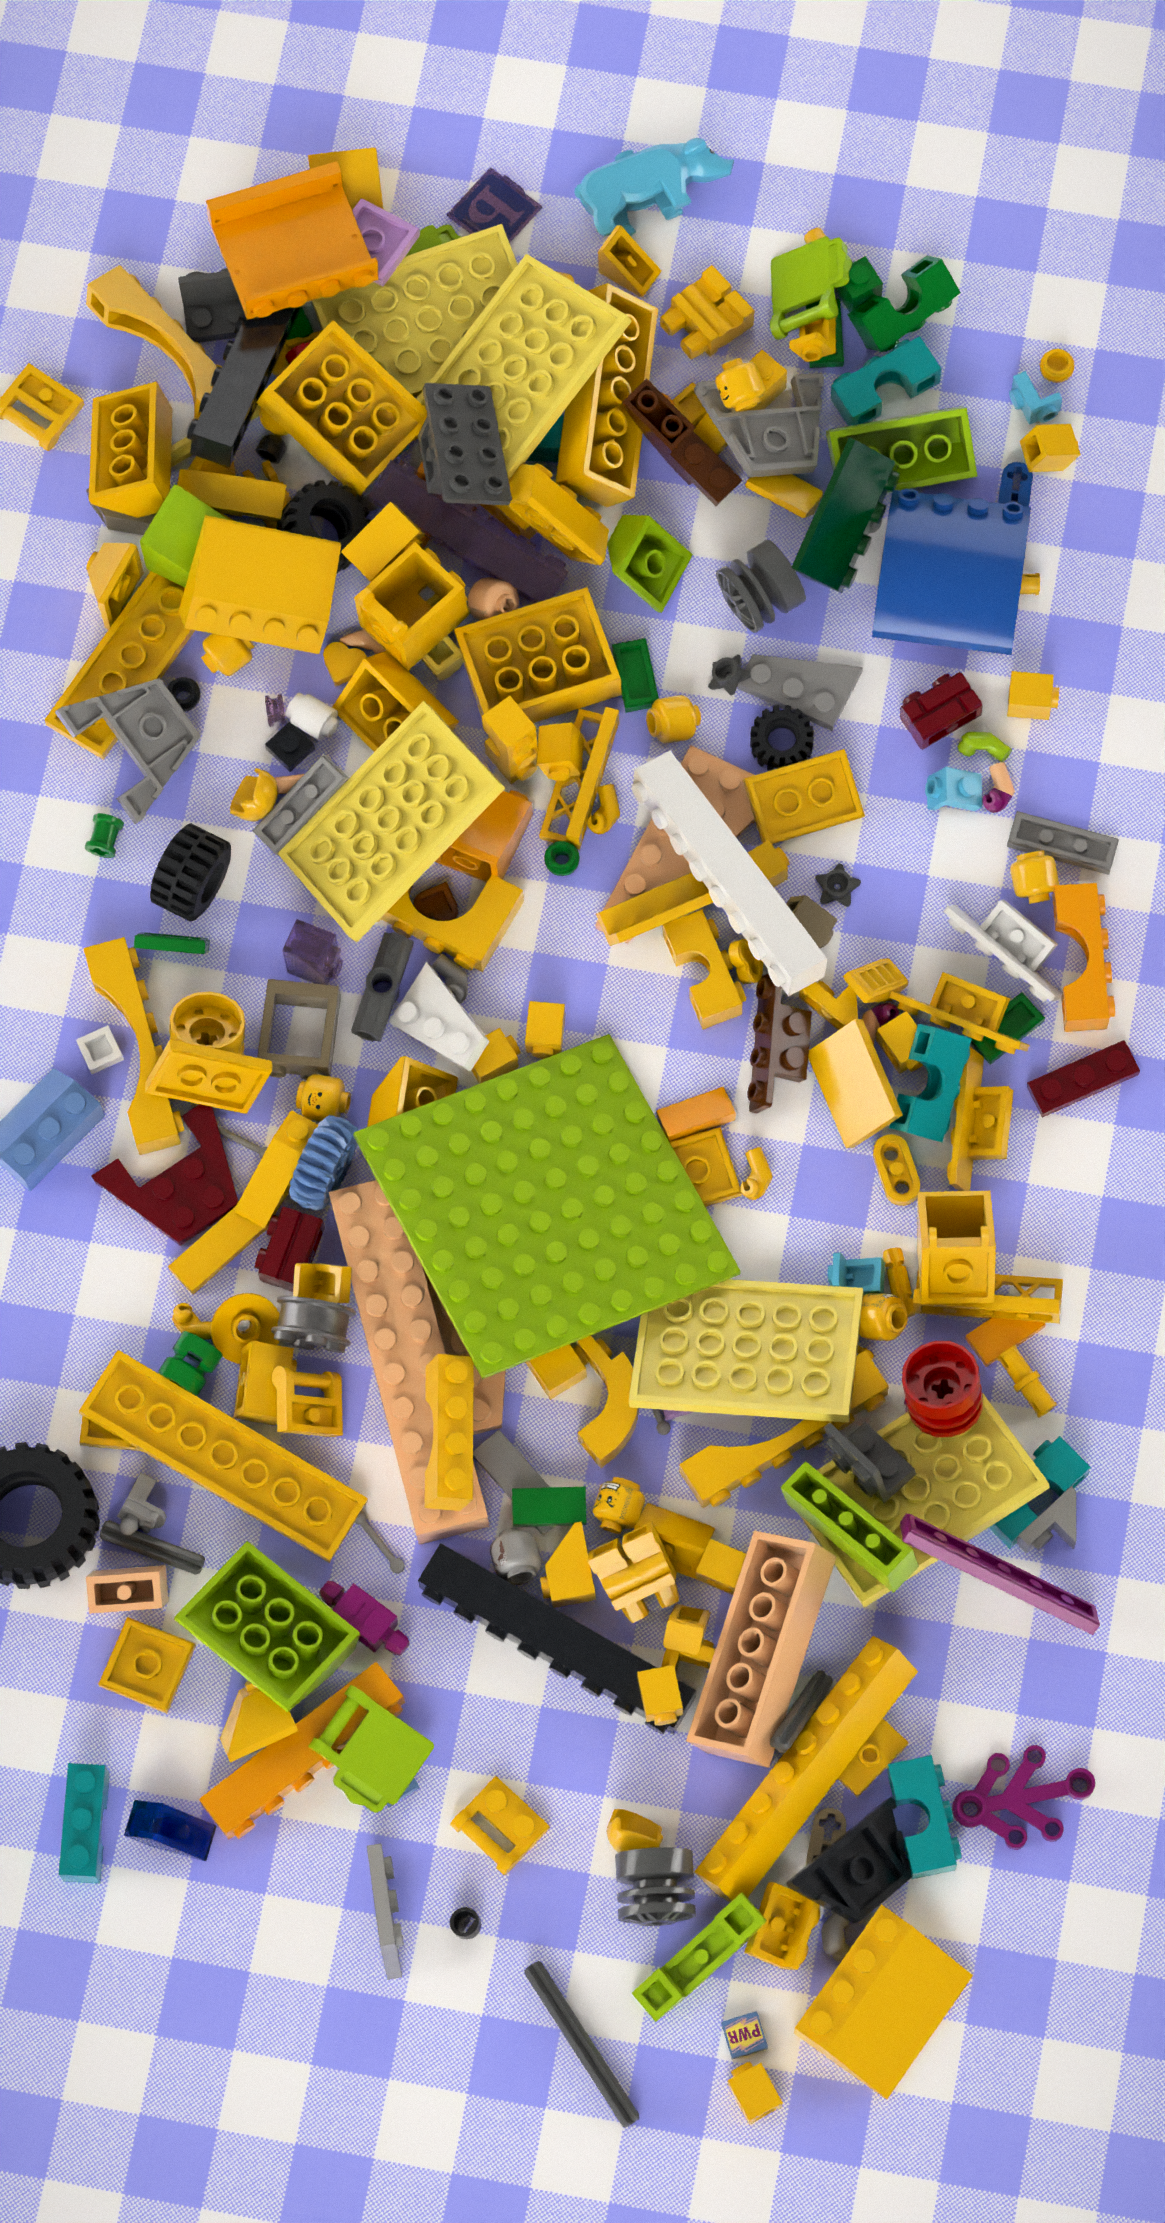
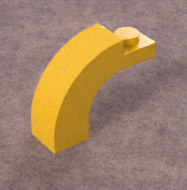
(616, 1423)

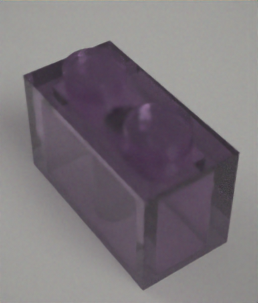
(312, 953)

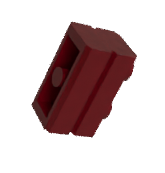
(940, 709)
(292, 1241)

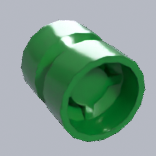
(185, 1374)

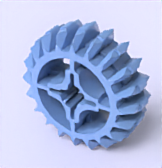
(323, 1163)

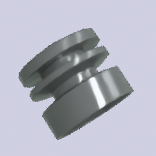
(756, 588)
(655, 1882)

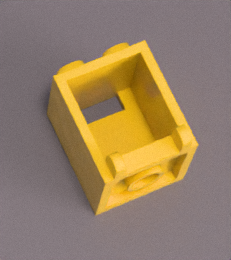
(397, 613)
(956, 1247)

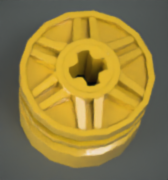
(209, 1021)

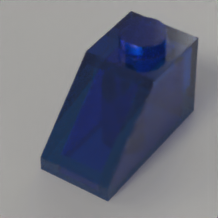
(170, 1829)

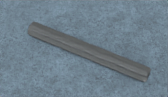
(581, 2044)

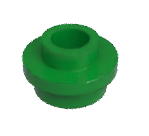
(561, 848)

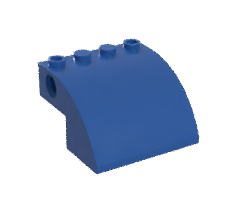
(951, 571)

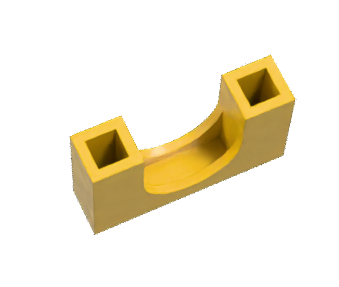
(467, 938)

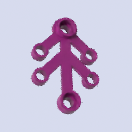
(1017, 1798)

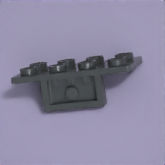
(463, 445)

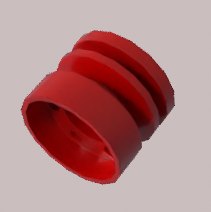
(942, 1388)

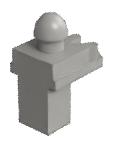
(137, 1512)

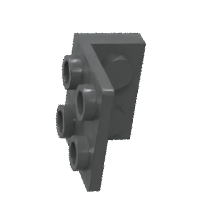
(210, 305)
(870, 1459)

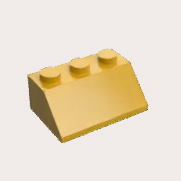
(558, 515)
(382, 698)

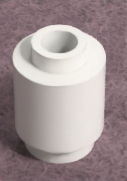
(312, 716)

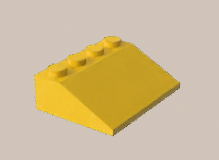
(344, 408)
(260, 585)
(541, 655)
(883, 2002)

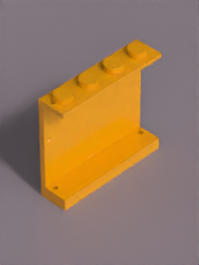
(291, 241)

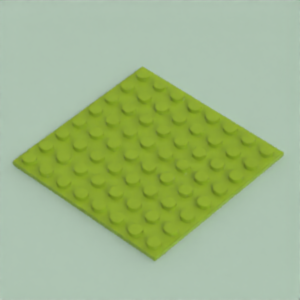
(546, 1205)

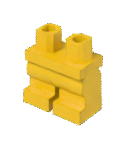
(708, 314)
(635, 1571)

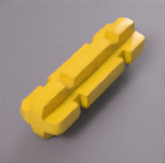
(899, 1278)

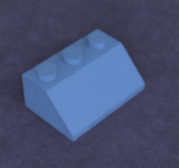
(46, 1127)

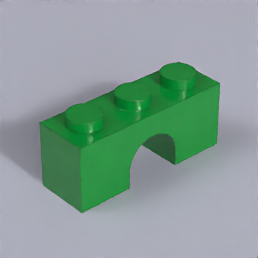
(928, 291)

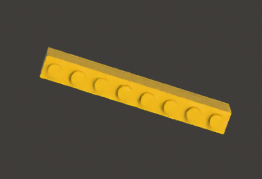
(806, 1770)

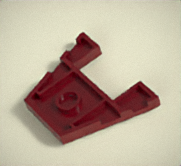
(188, 1193)

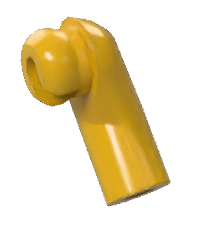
(607, 813)
(760, 1175)
(186, 1320)

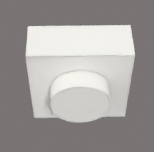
(99, 1049)

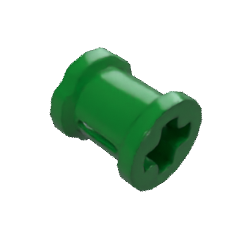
(104, 835)

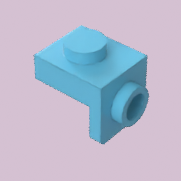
(1027, 399)
(954, 789)
(858, 1273)

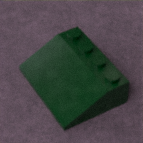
(846, 516)

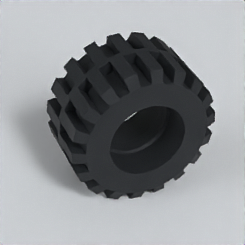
(328, 502)
(190, 872)

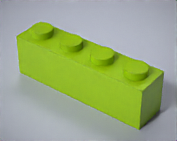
(849, 1527)

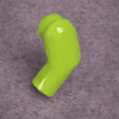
(985, 741)

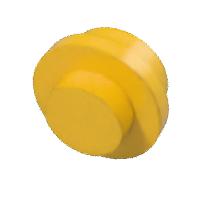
(1057, 365)

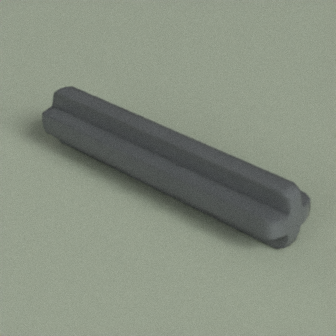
(153, 1548)
(801, 1711)

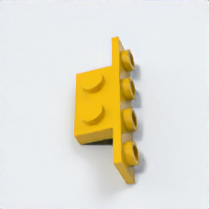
(967, 1006)
(980, 1123)

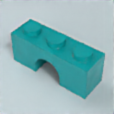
(907, 365)
(944, 1059)
(1061, 1469)
(918, 1784)
(82, 1823)

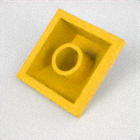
(113, 577)
(409, 1087)
(254, 1723)

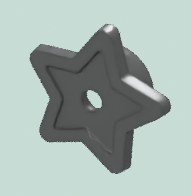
(722, 668)
(837, 876)

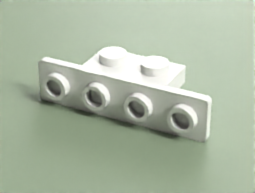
(1013, 941)

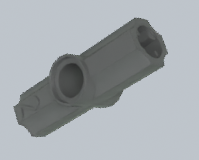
(377, 1006)

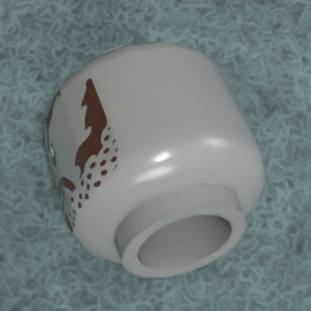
(515, 1556)

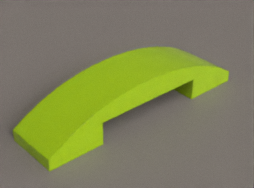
(700, 1957)

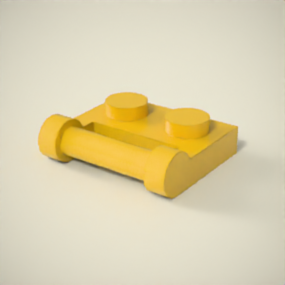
(45, 398)
(308, 1413)
(509, 1816)

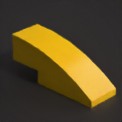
(235, 494)

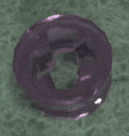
(275, 710)

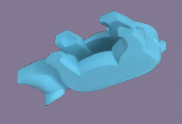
(648, 178)

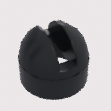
(271, 448)
(461, 1919)

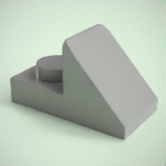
(1059, 1517)

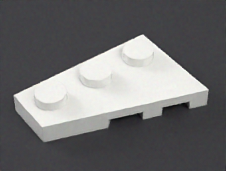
(439, 1021)

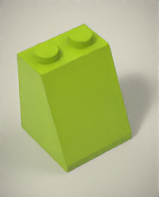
(174, 535)

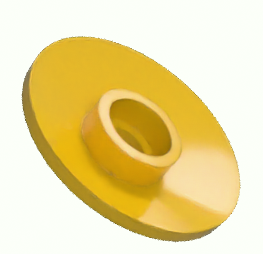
(245, 1306)

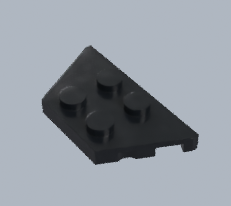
(858, 1867)

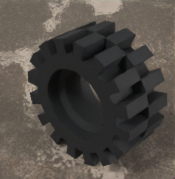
(781, 719)

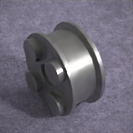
(313, 1323)

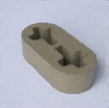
(817, 1834)

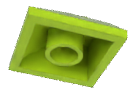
(647, 559)

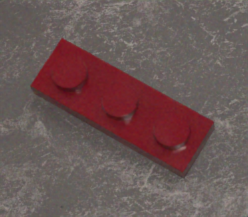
(1083, 1078)

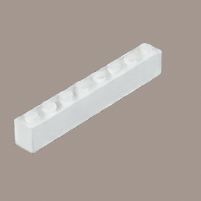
(729, 873)

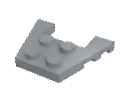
(771, 439)
(150, 730)

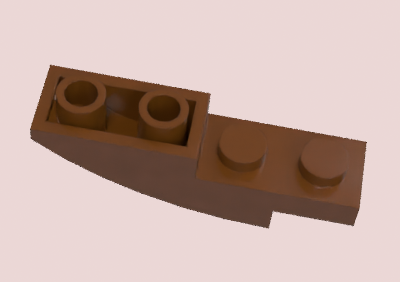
(679, 444)

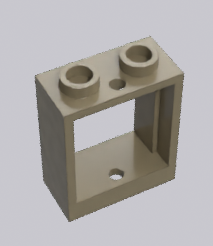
(300, 995)

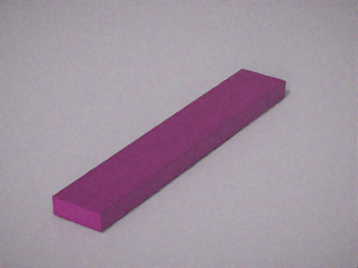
(999, 1573)

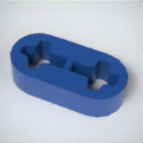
(1006, 493)

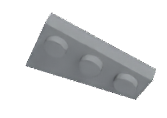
(811, 686)
(385, 1905)

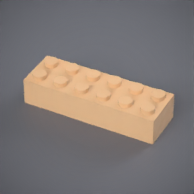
(761, 1648)

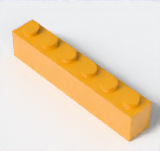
(289, 1762)

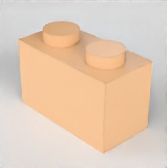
(127, 1589)

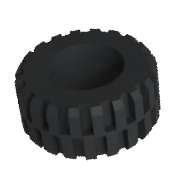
(78, 1522)

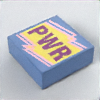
(744, 2035)

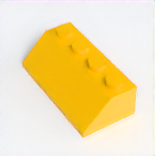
(131, 450)

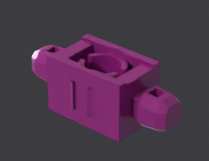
(367, 1616)

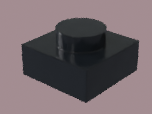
(290, 746)

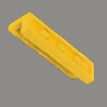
(591, 780)
(653, 908)
(1005, 1307)

